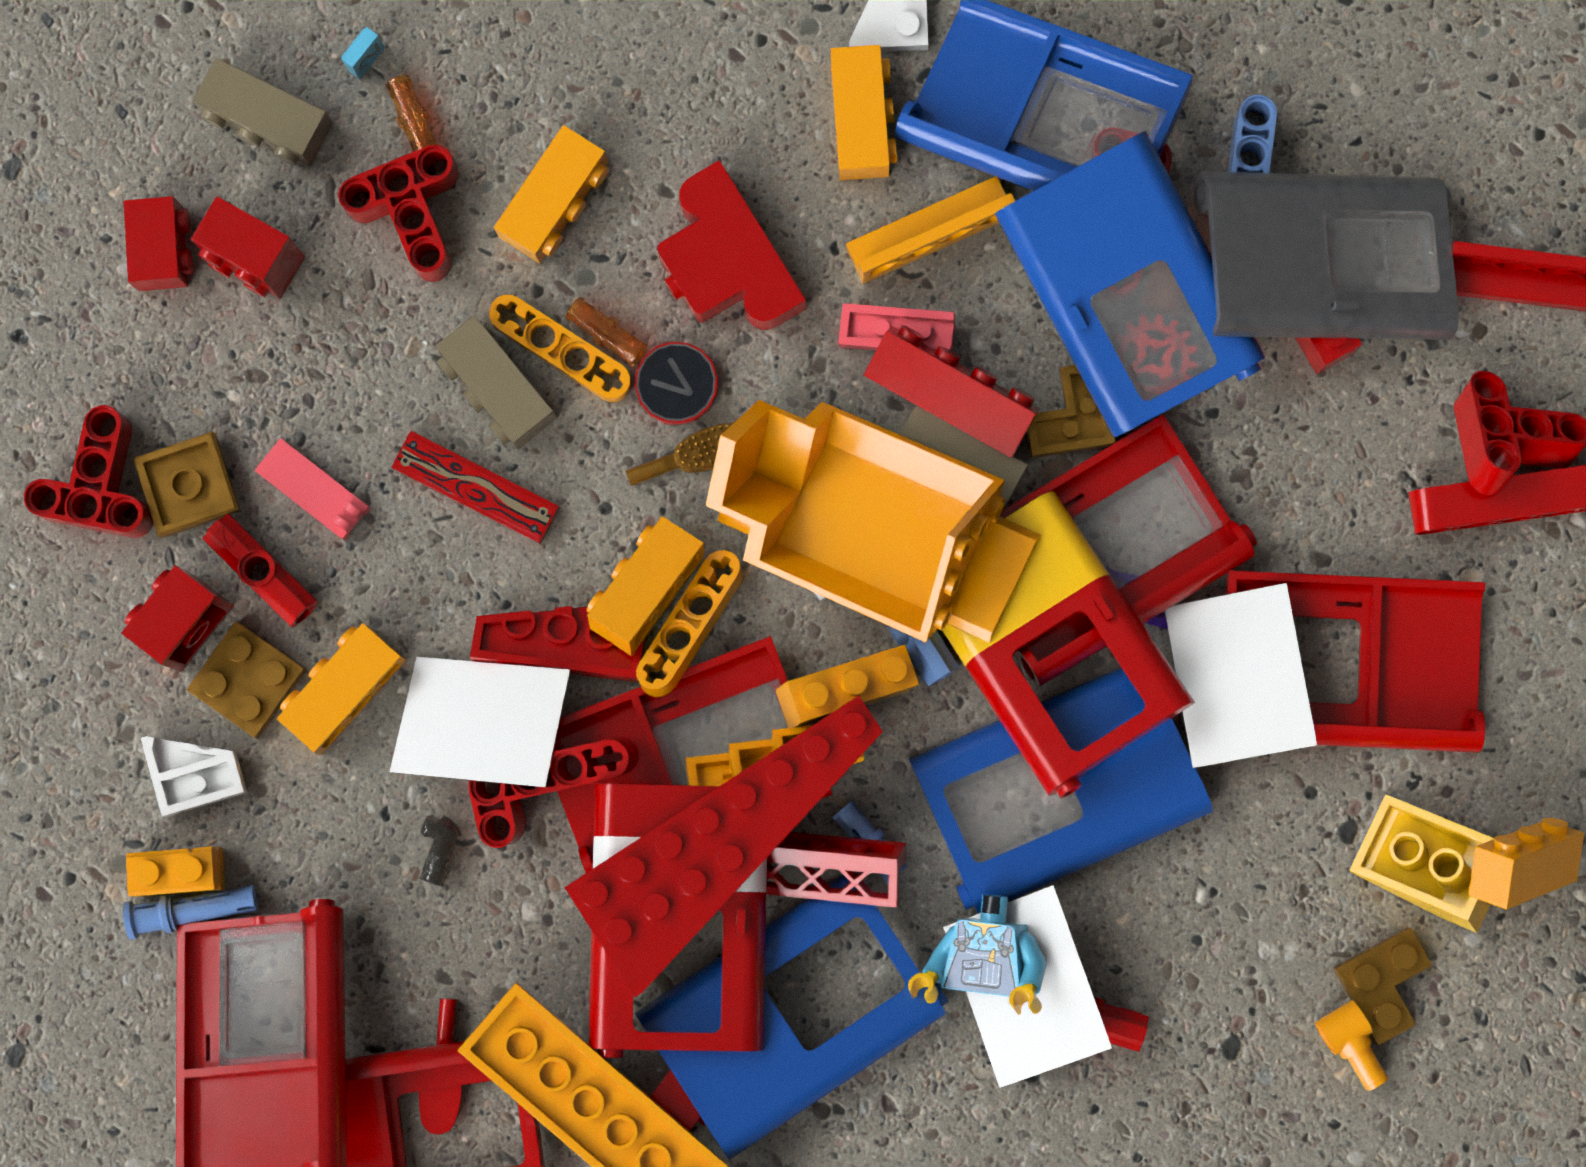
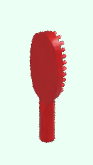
(441, 1106)

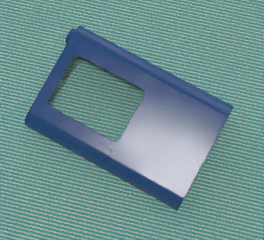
(757, 1091)

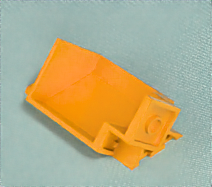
(870, 519)

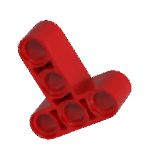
(406, 203)
(1503, 437)
(103, 488)

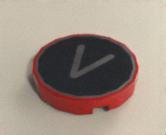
(676, 383)

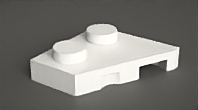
(893, 25)

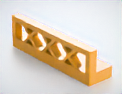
(928, 230)

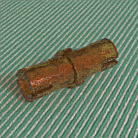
(411, 115)
(606, 331)

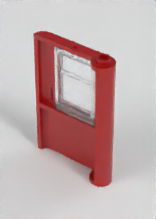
(1151, 529)
(708, 709)
(275, 1058)

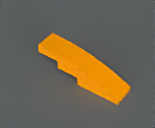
(719, 768)

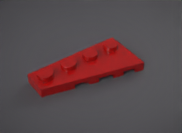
(552, 640)

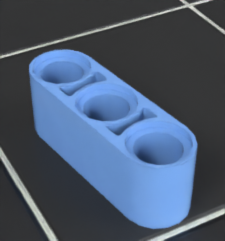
(1251, 137)

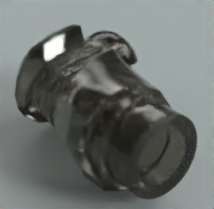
(441, 855)

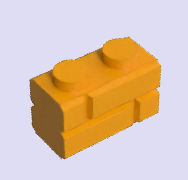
(175, 871)

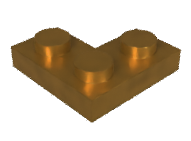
(1073, 428)
(1372, 981)

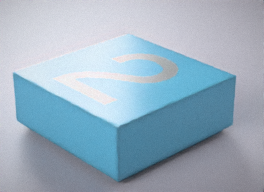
(362, 52)

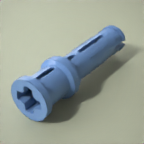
(170, 912)

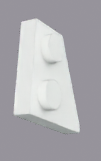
(191, 774)

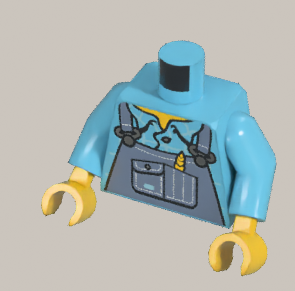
(986, 958)

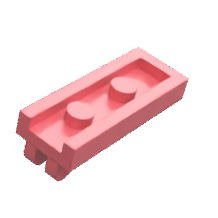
(866, 325)
(312, 489)

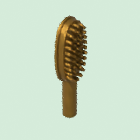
(691, 455)

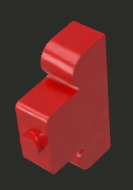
(726, 256)

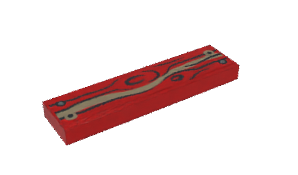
(475, 487)

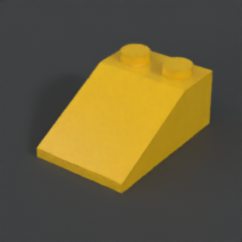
(1423, 861)

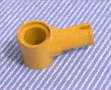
(1347, 1034)

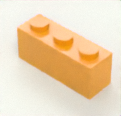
(862, 112)
(552, 195)
(645, 584)
(340, 688)
(823, 692)
(1526, 863)

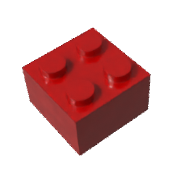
(248, 247)
(176, 618)

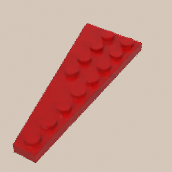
(677, 876)

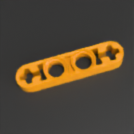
(563, 344)
(695, 625)

